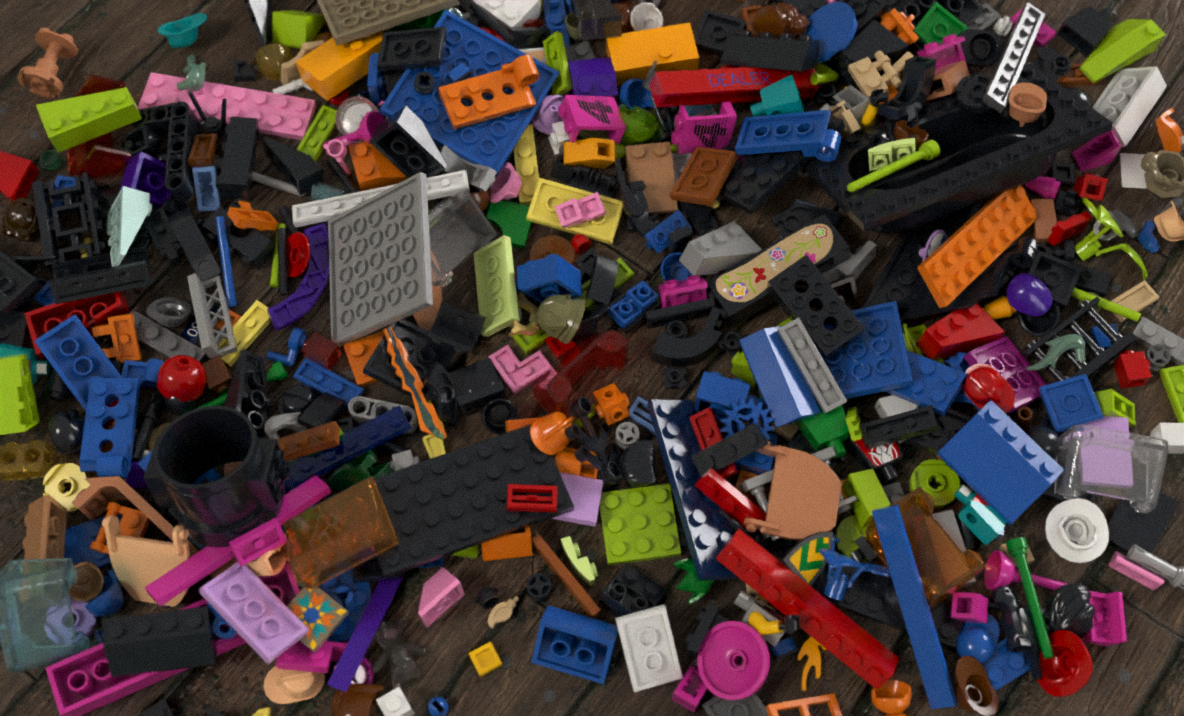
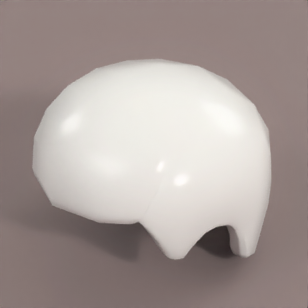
(645, 17)

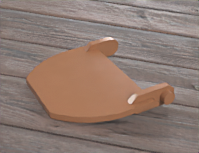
(801, 495)

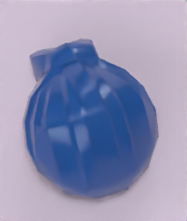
(634, 94)
(110, 599)

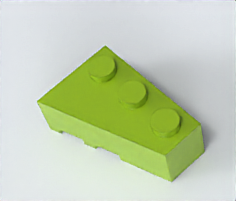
(17, 395)

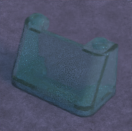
(38, 614)

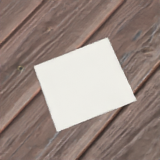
(1131, 171)

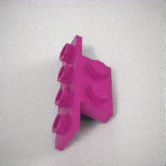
(301, 658)

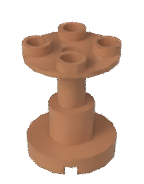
(43, 77)

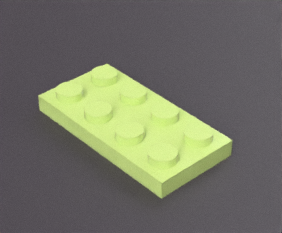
(496, 285)

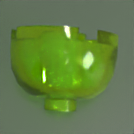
(638, 123)

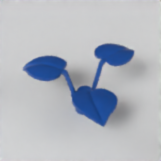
(837, 580)

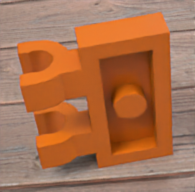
(123, 336)

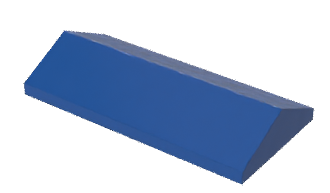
(76, 357)
(778, 378)

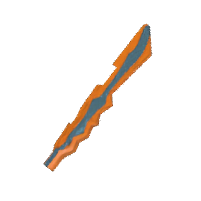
(411, 382)

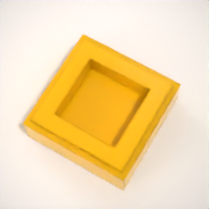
(485, 659)

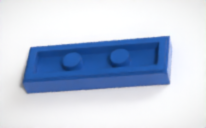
(324, 381)

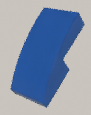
(633, 304)

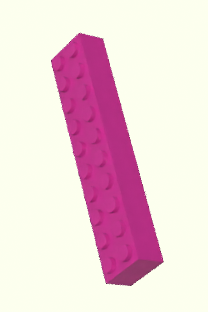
(85, 678)

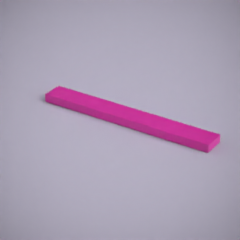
(211, 558)

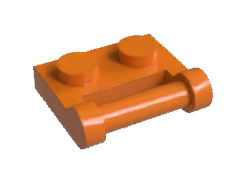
(133, 524)

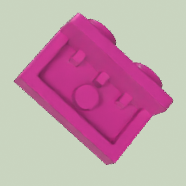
(682, 292)
(1108, 619)

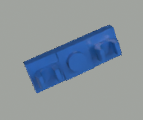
(555, 18)

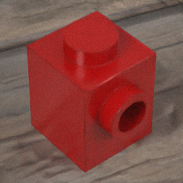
(1132, 369)

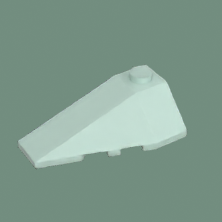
(125, 220)

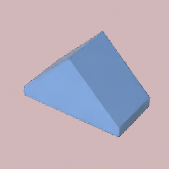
(205, 187)

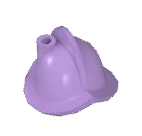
(547, 114)

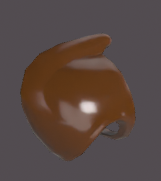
(357, 700)

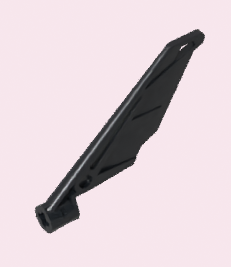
(985, 285)

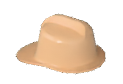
(1170, 224)
(292, 685)

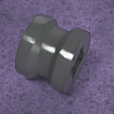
(1159, 353)

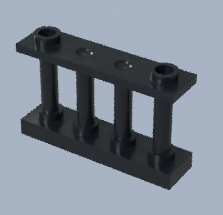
(1101, 356)

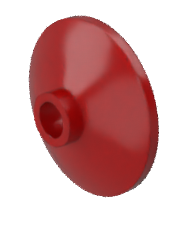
(297, 254)

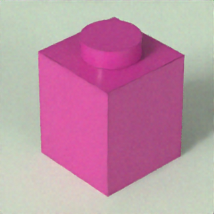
(969, 607)

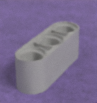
(375, 408)

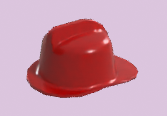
(987, 384)

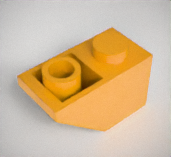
(590, 152)

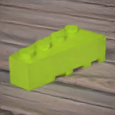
(87, 117)

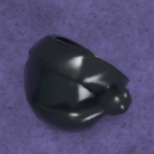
(66, 432)

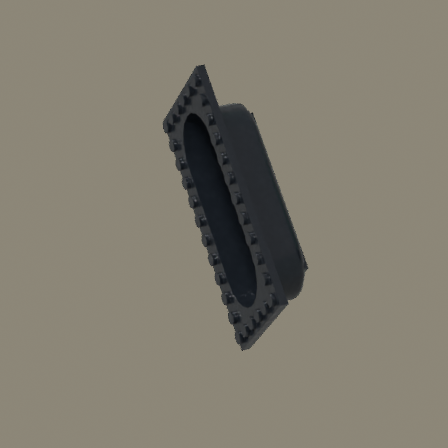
(976, 159)

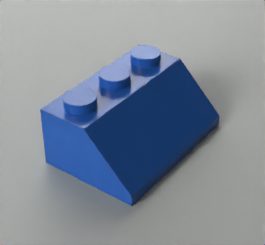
(575, 644)

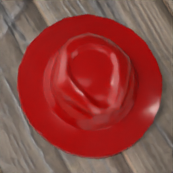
(1068, 668)

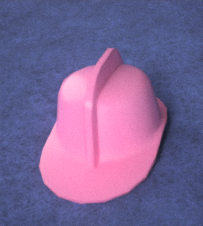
(506, 184)

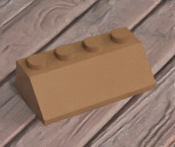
(45, 529)

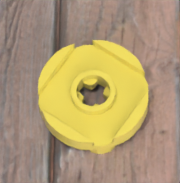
(55, 481)

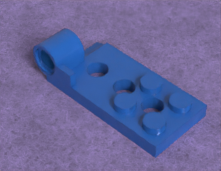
(815, 142)
(118, 460)

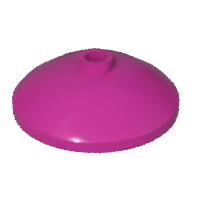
(720, 656)

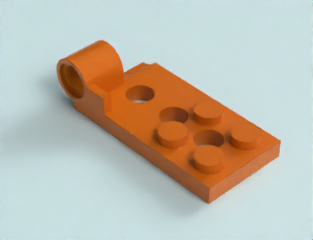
(515, 75)

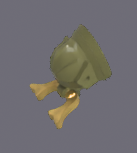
(556, 316)

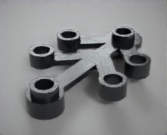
(608, 468)

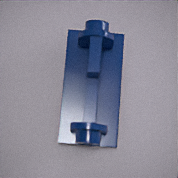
(658, 236)

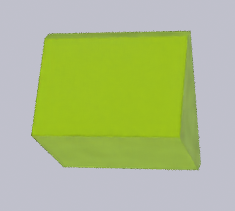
(295, 27)

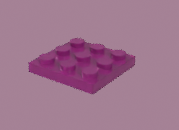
(1012, 366)

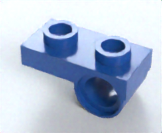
(145, 371)

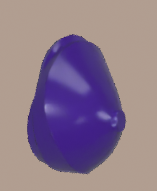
(1029, 295)

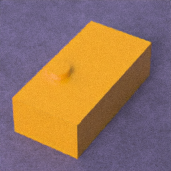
(636, 51)
(334, 67)

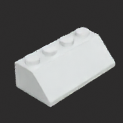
(1130, 99)

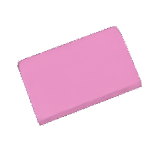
(1135, 571)

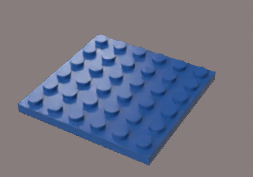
(484, 142)

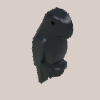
(635, 203)
(1019, 628)

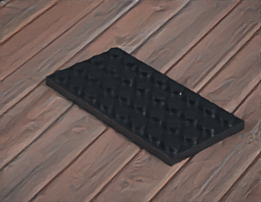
(463, 499)

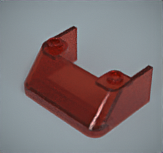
(97, 155)

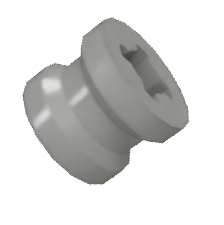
(625, 431)

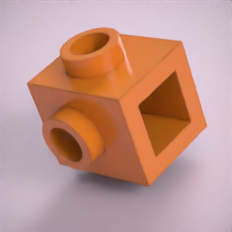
(611, 404)

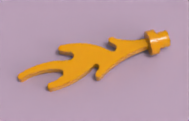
(810, 649)

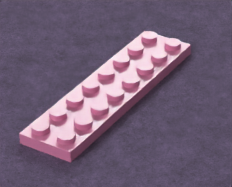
(276, 113)

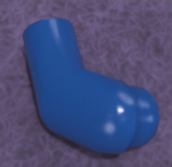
(1147, 238)

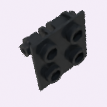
(593, 181)

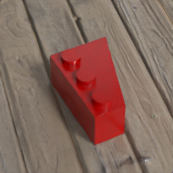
(959, 332)

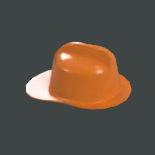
(549, 432)

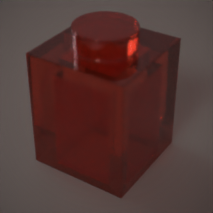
(321, 351)

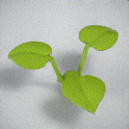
(1090, 244)

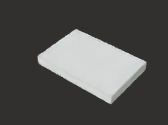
(649, 648)

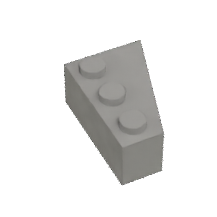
(718, 250)

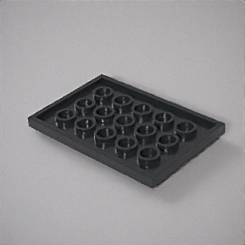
(762, 174)

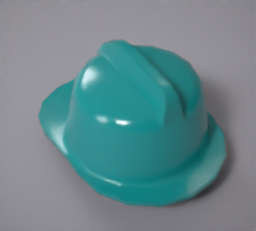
(183, 31)

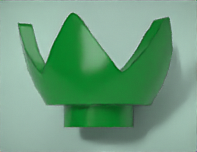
(690, 582)

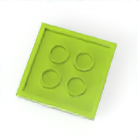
(639, 524)

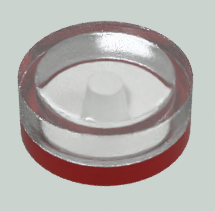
(351, 113)

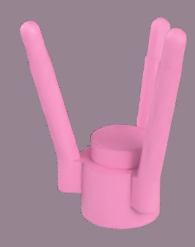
(338, 150)

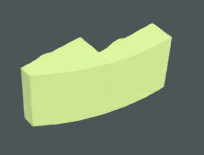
(890, 152)
(584, 569)

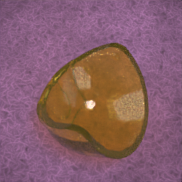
(270, 59)

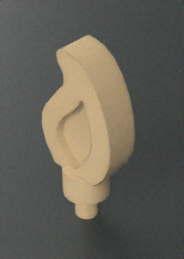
(502, 612)

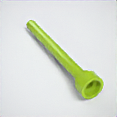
(928, 150)

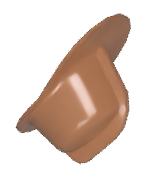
(1026, 102)

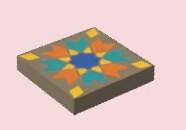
(318, 613)

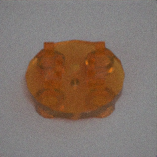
(553, 245)

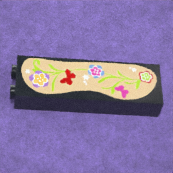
(743, 287)

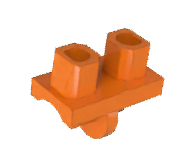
(900, 25)

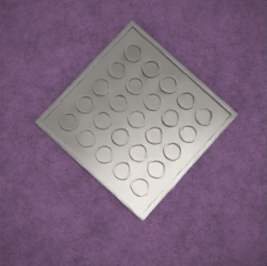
(380, 261)

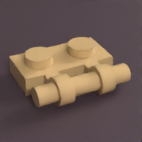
(867, 76)

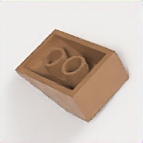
(655, 167)

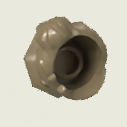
(1164, 173)

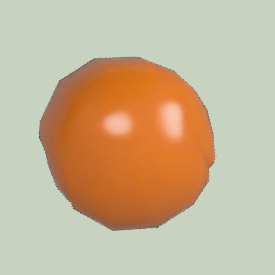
(892, 697)

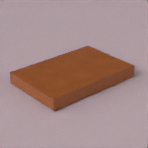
(704, 176)

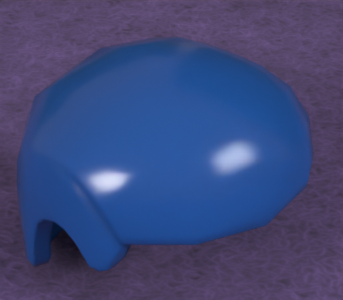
(673, 269)

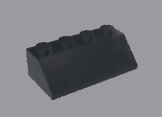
(771, 51)
(160, 641)

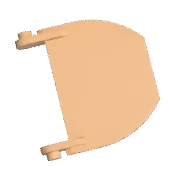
(144, 560)

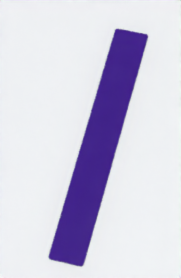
(363, 634)

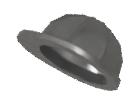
(169, 311)

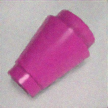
(1044, 187)

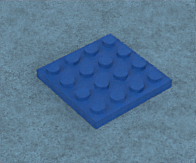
(875, 359)

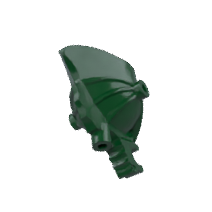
(358, 471)

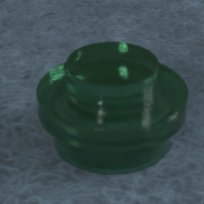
(51, 160)

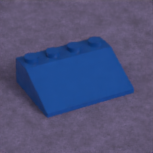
(1000, 462)

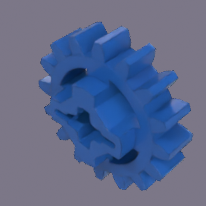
(752, 415)

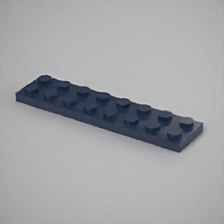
(700, 516)

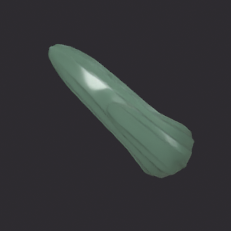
(195, 76)
(1057, 347)

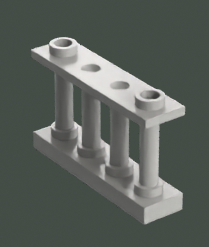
(756, 487)

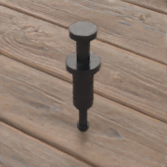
(735, 525)

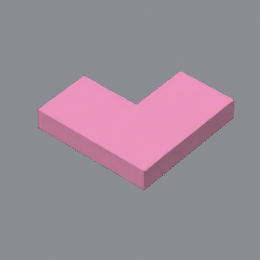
(519, 374)

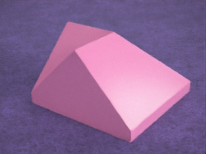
(438, 596)

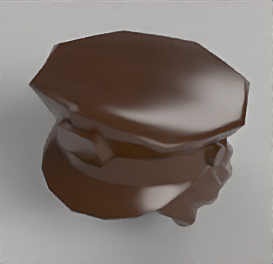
(780, 19)

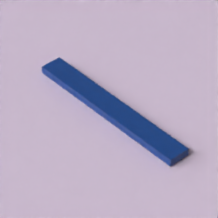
(914, 607)

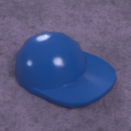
(978, 639)

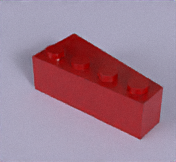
(90, 311)

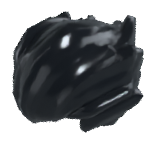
(1070, 609)

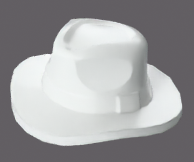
(1077, 530)

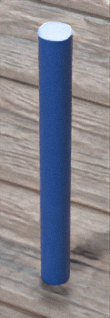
(225, 261)

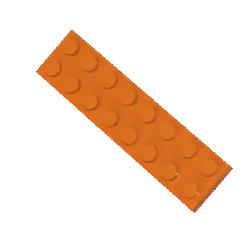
(977, 244)

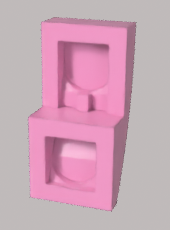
(580, 211)

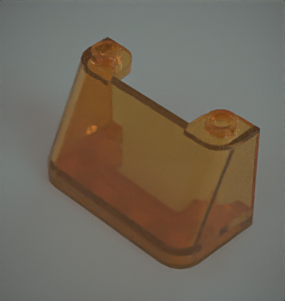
(937, 557)

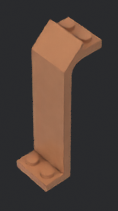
(114, 489)

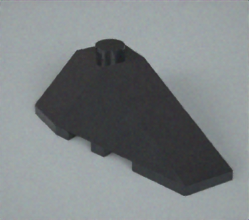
(260, 14)

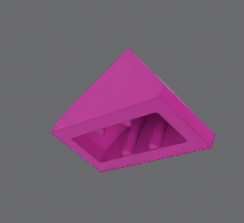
(1097, 151)
(690, 690)

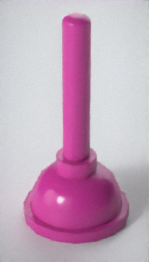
(366, 127)
(1001, 572)

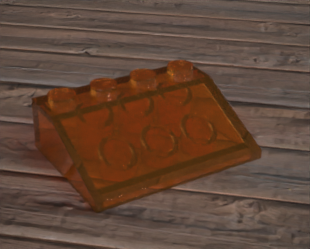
(338, 534)

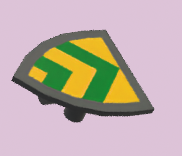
(805, 557)

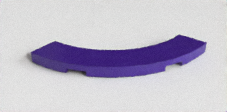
(312, 285)

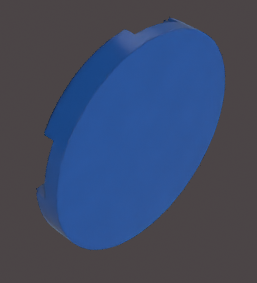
(834, 27)

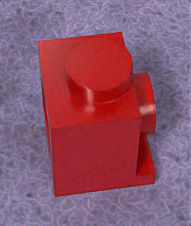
(1090, 186)

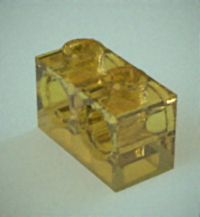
(23, 467)

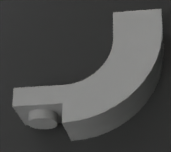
(479, 176)

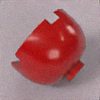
(181, 378)

